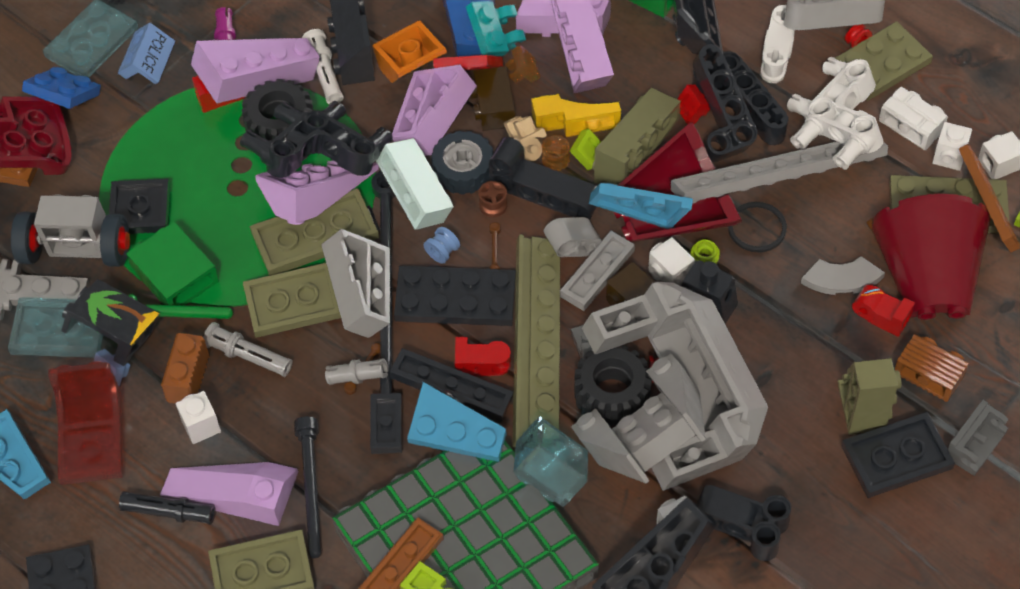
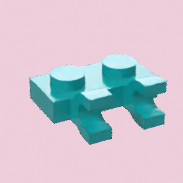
(487, 27)

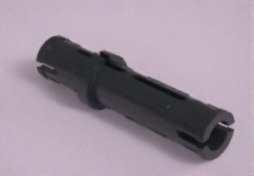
(178, 509)

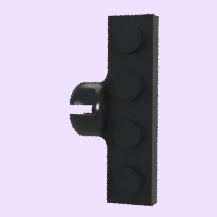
(467, 389)

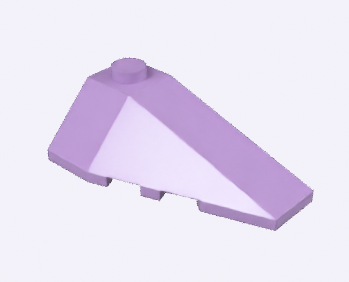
(308, 191)
(240, 490)

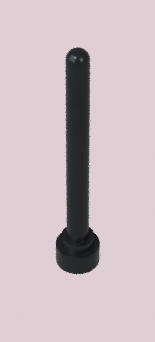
(306, 430)

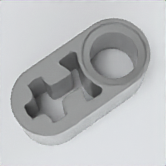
(572, 236)

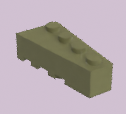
(635, 137)

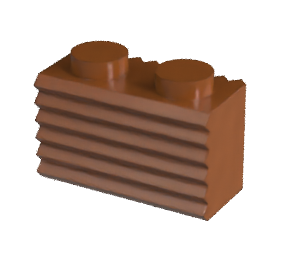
(185, 367)
(931, 367)

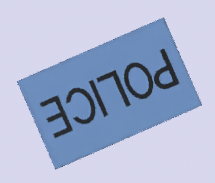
(147, 53)

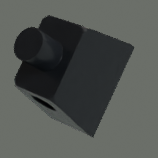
(714, 284)

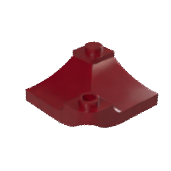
(33, 135)

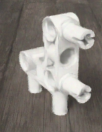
(833, 112)

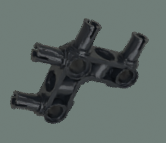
(316, 133)

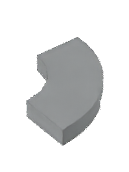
(842, 278)

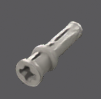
(236, 341)

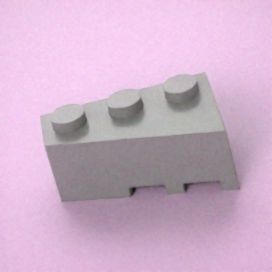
(360, 281)

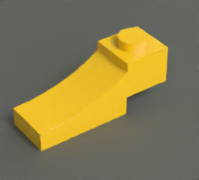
(556, 113)

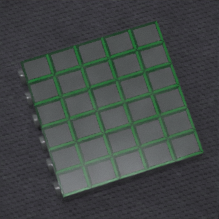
(491, 525)

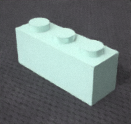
(414, 183)

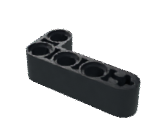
(718, 100)
(765, 111)
(539, 182)

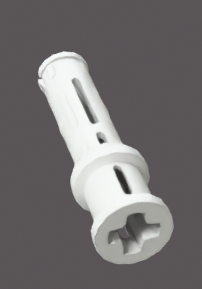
(332, 89)

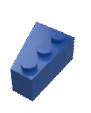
(461, 30)

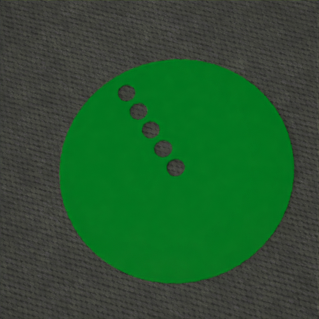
(197, 157)

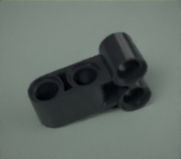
(747, 518)

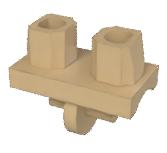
(526, 133)

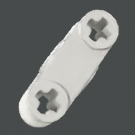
(776, 47)

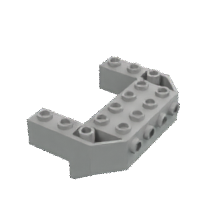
(699, 340)

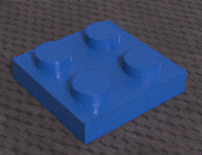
(61, 87)

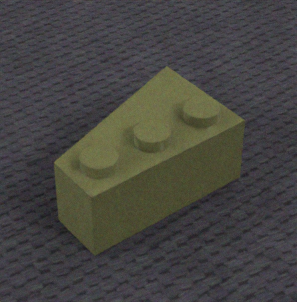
(869, 394)

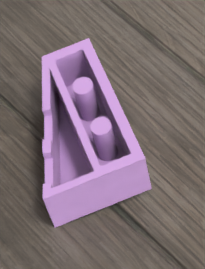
(538, 16)
(432, 105)

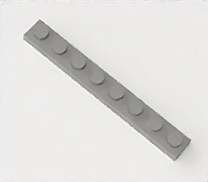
(764, 171)

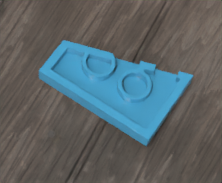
(643, 205)
(453, 427)
(18, 463)

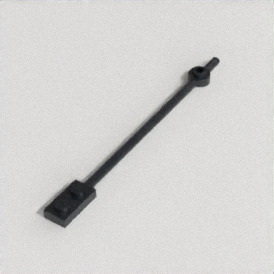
(386, 406)

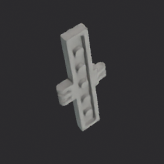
(31, 286)

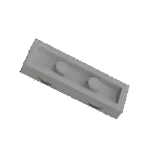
(597, 270)

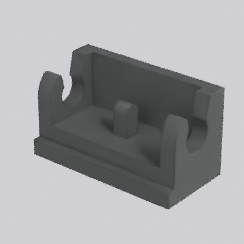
(978, 438)

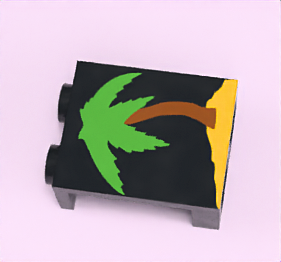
(112, 316)

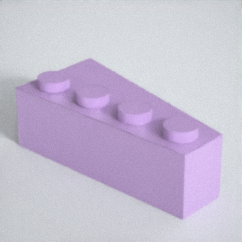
(582, 44)
(237, 66)

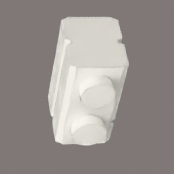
(913, 118)

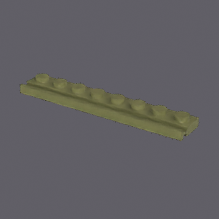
(536, 334)

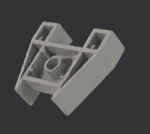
(652, 430)

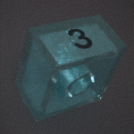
(551, 462)

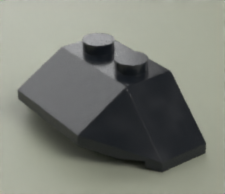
(696, 24)

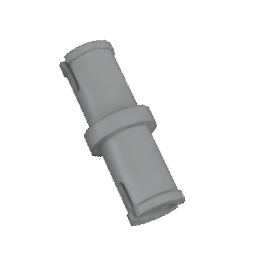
(356, 371)

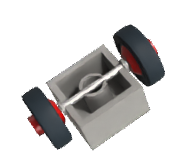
(70, 229)

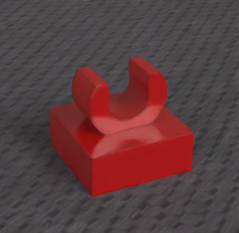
(693, 104)

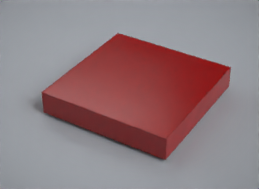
(470, 62)

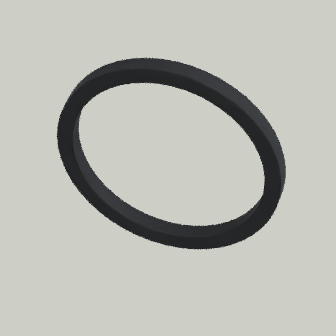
(759, 248)

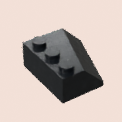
(350, 41)

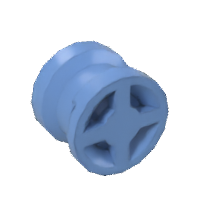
(441, 245)

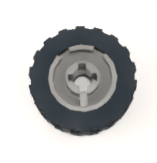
(462, 161)

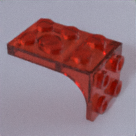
(87, 422)

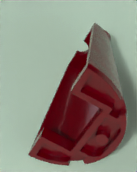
(678, 158)
(934, 251)

